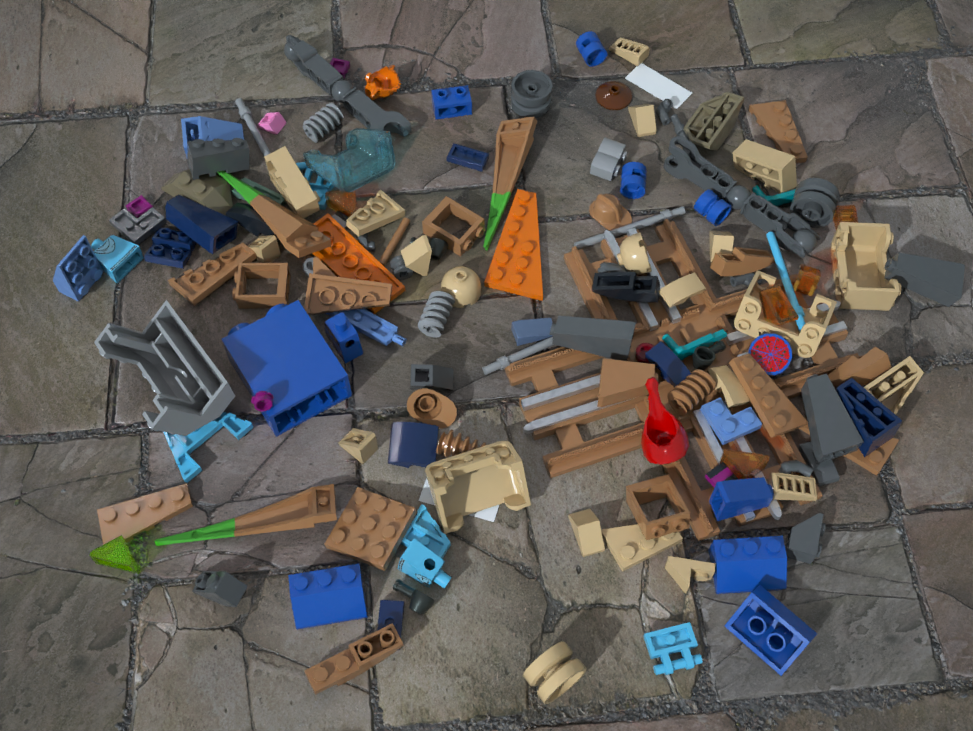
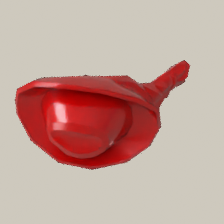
(663, 434)

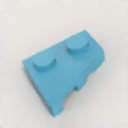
(427, 532)

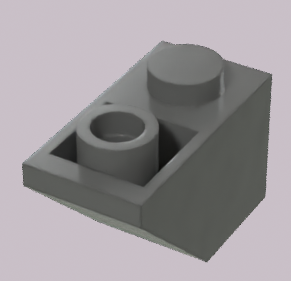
(431, 377)
(803, 539)
(220, 588)

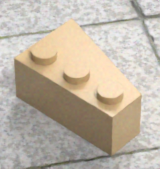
(896, 384)

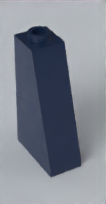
(201, 223)

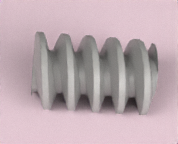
(322, 122)
(435, 313)

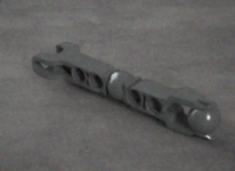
(332, 82)
(754, 207)

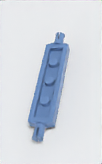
(373, 326)

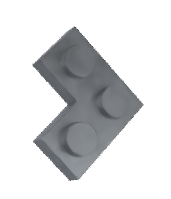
(137, 228)

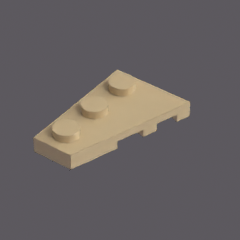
(375, 214)
(632, 548)

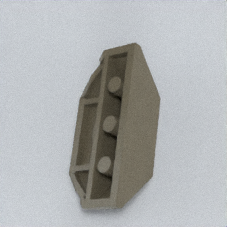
(714, 120)
(207, 190)

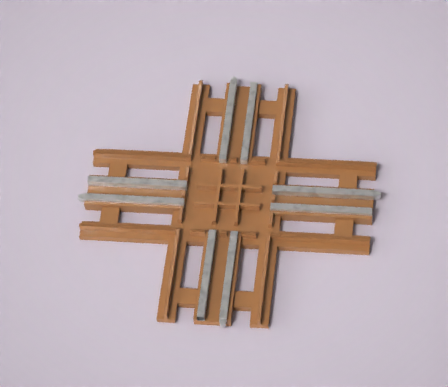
(573, 404)

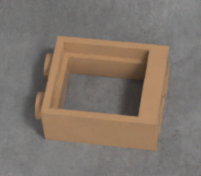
(441, 213)
(261, 271)
(660, 488)

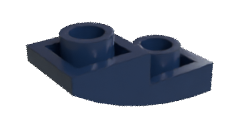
(671, 367)

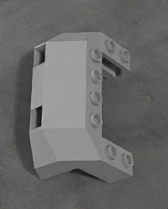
(176, 366)

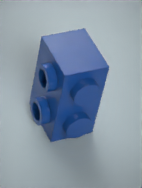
(451, 102)

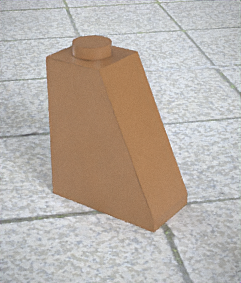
(623, 380)

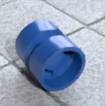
(591, 48)
(633, 180)
(710, 205)

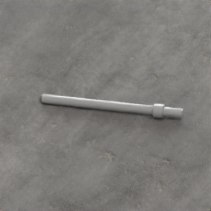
(246, 115)
(666, 214)
(504, 361)

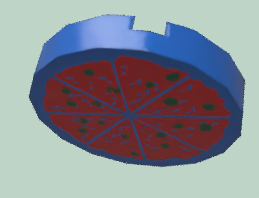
(771, 353)

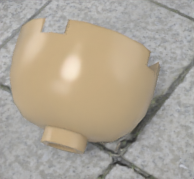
(634, 254)
(462, 285)

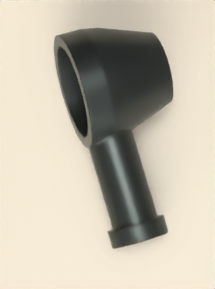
(437, 245)
(705, 356)
(419, 601)

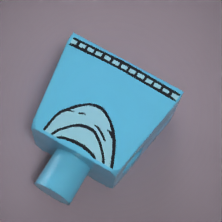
(117, 256)
(417, 559)

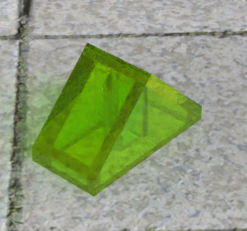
(116, 555)

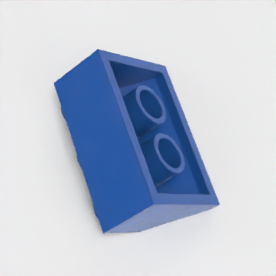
(749, 562)
(327, 596)
(770, 629)

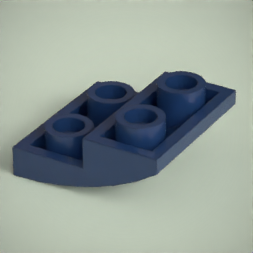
(170, 248)
(412, 444)

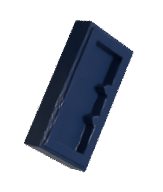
(467, 157)
(389, 613)

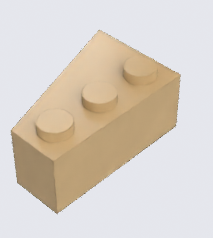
(766, 164)
(291, 183)

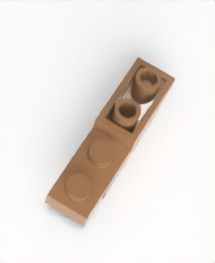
(354, 660)

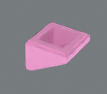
(272, 122)

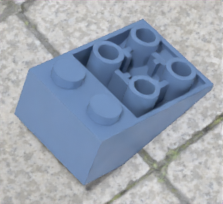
(209, 129)
(77, 270)

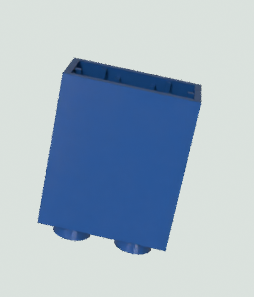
(289, 361)

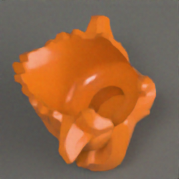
(382, 83)

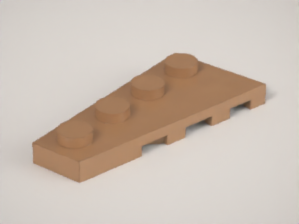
(338, 294)

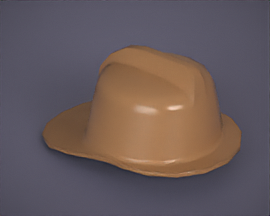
(609, 212)
(431, 408)

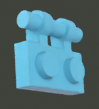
(671, 641)

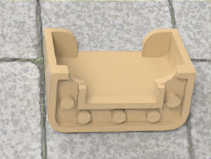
(477, 482)

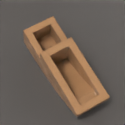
(741, 261)
(861, 370)

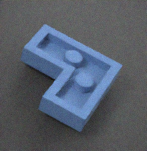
(729, 426)

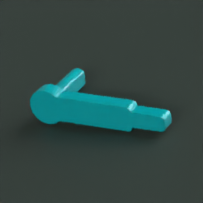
(776, 200)
(688, 349)

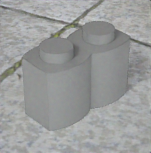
(608, 159)

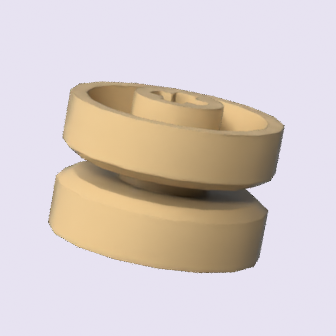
(554, 672)

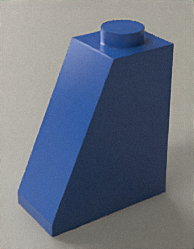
(740, 497)

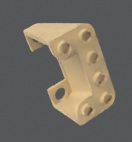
(751, 319)

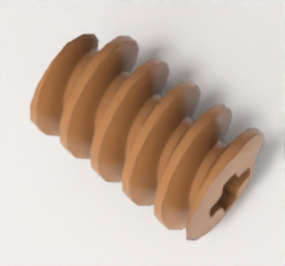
(690, 391)
(454, 445)

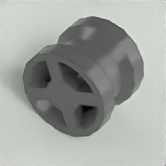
(400, 271)

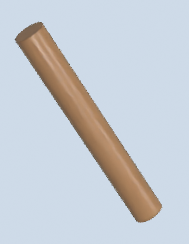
(394, 241)

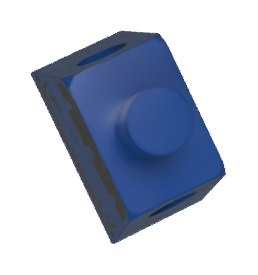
(339, 332)

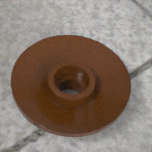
(613, 95)

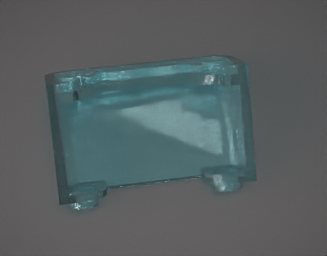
(365, 159)

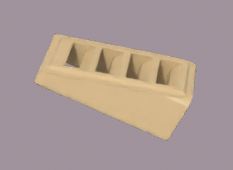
(638, 52)
(785, 494)

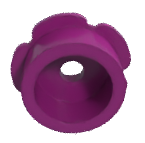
(262, 401)

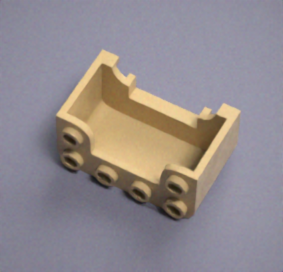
(858, 266)

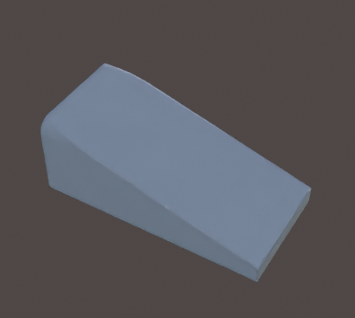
(531, 330)

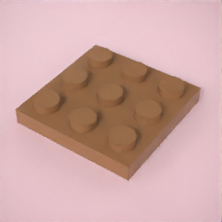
(371, 528)

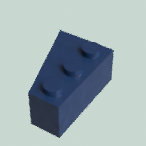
(871, 418)

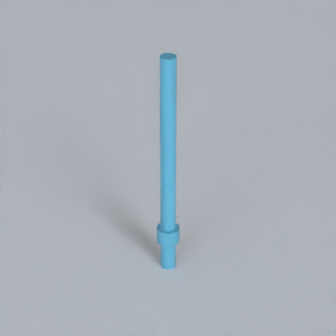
(786, 279)

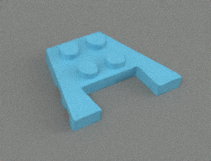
(184, 445)

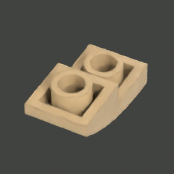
(682, 289)
(730, 385)

